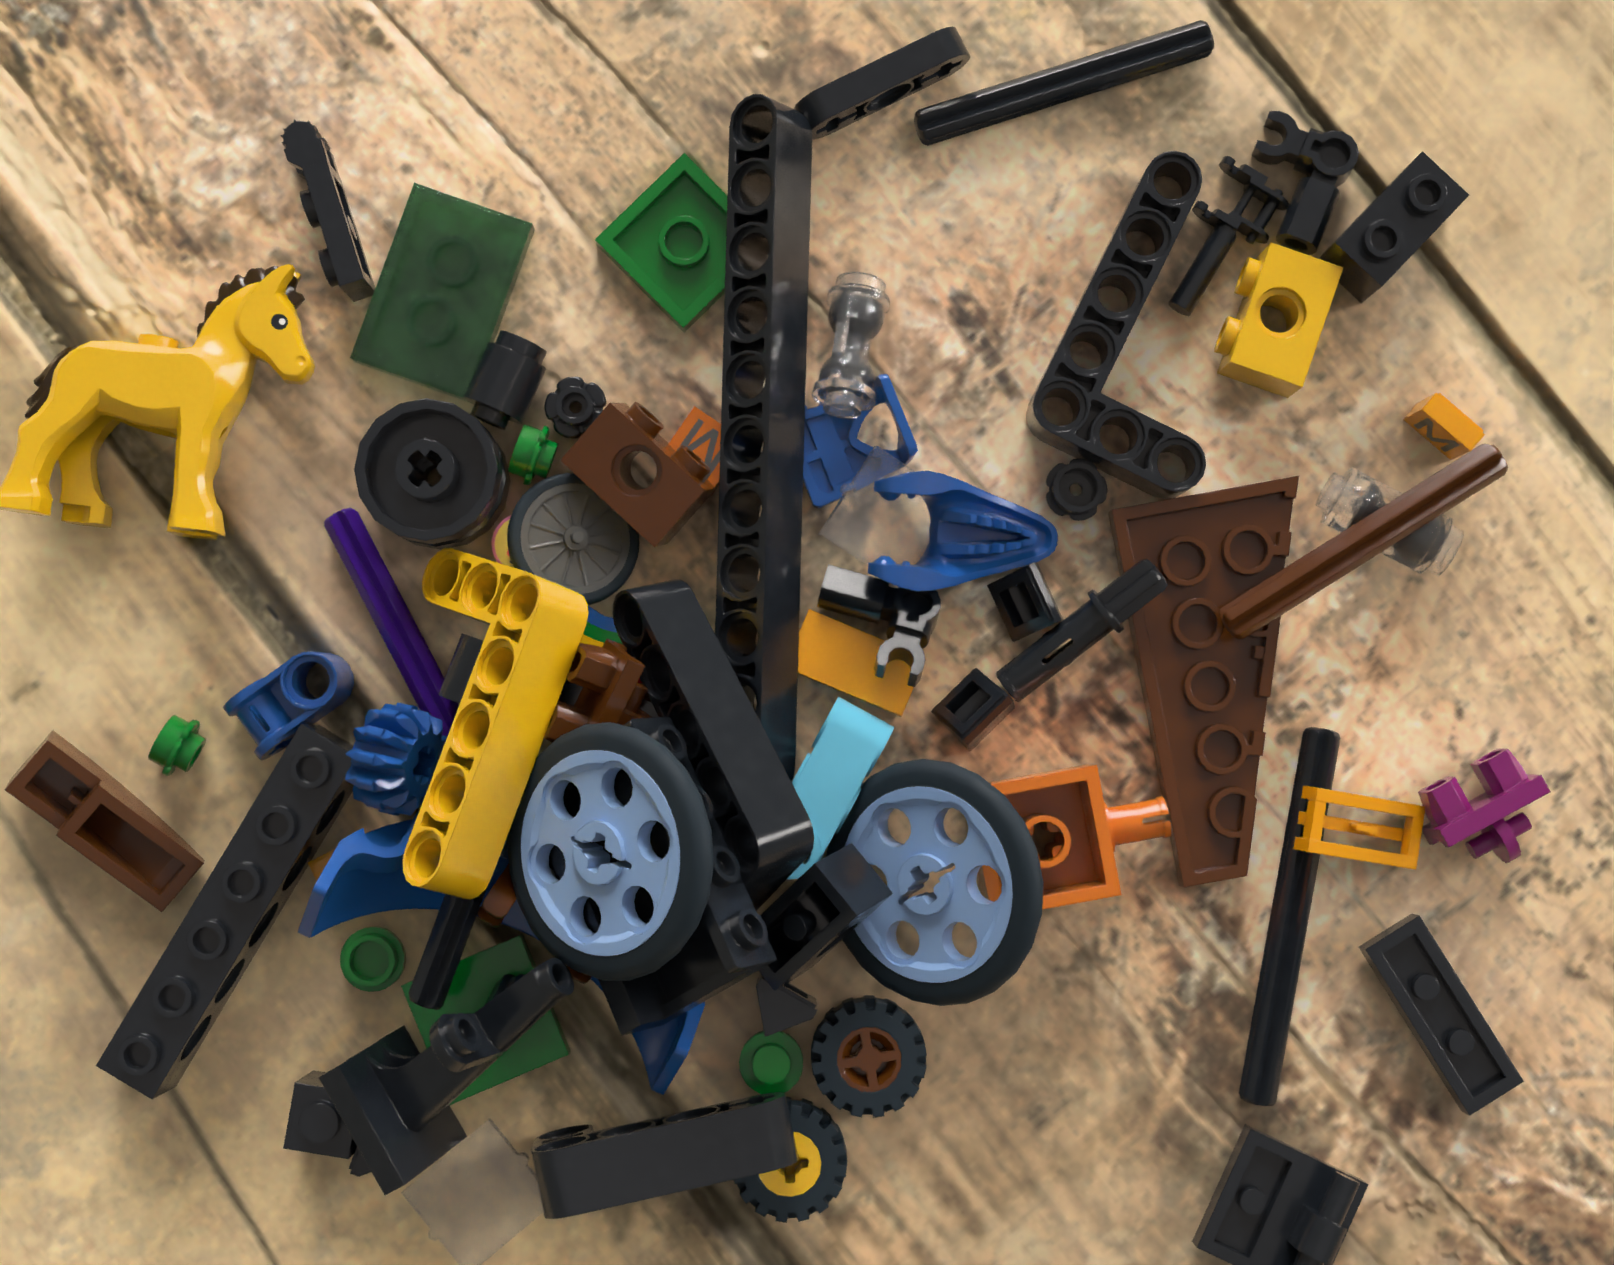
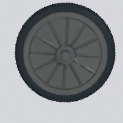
(572, 538)

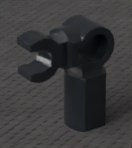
(1327, 163)
(909, 613)

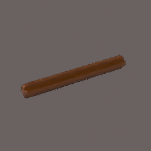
(1363, 541)

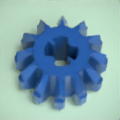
(395, 758)

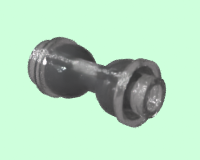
(856, 317)
(1357, 495)

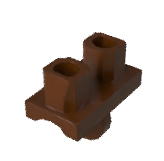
(608, 689)

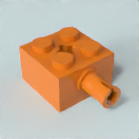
(1085, 831)

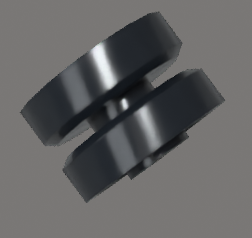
(401, 453)

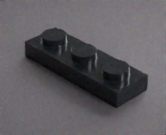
(1441, 1014)

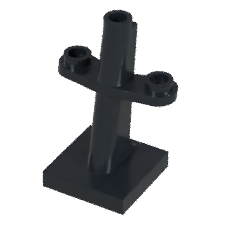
(401, 1097)

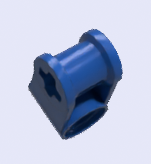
(281, 701)

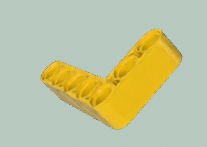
(499, 718)

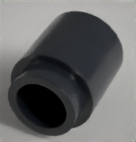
(506, 380)

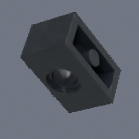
(1394, 226)
(820, 912)

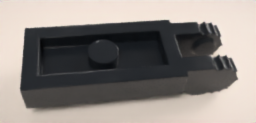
(328, 207)

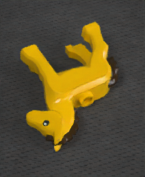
(161, 390)

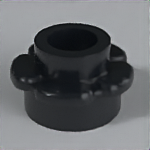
(558, 405)
(1092, 486)

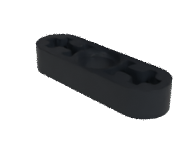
(883, 82)

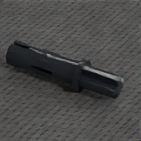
(1084, 627)

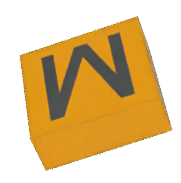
(1444, 426)

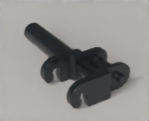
(1224, 232)

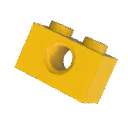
(1303, 292)

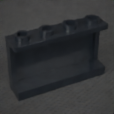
(730, 935)

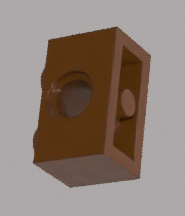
(604, 462)

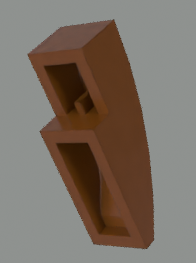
(105, 821)

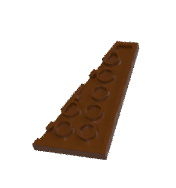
(1196, 679)

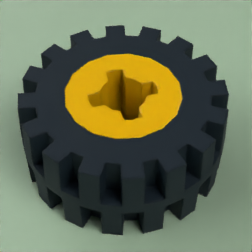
(813, 1181)

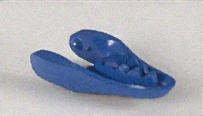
(968, 533)

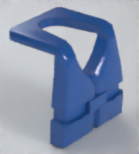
(836, 454)

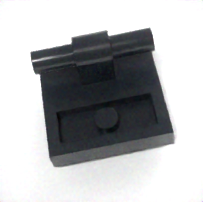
(1278, 1206)

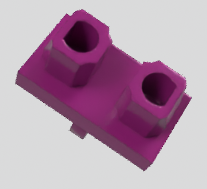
(1506, 791)

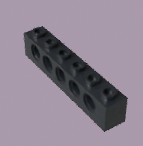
(232, 914)

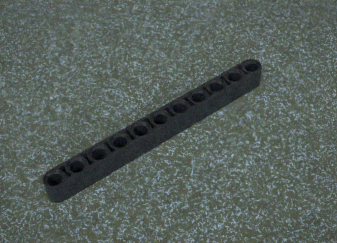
(772, 219)

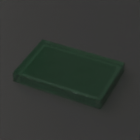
(442, 291)

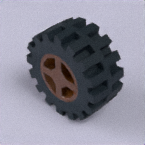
(873, 1078)

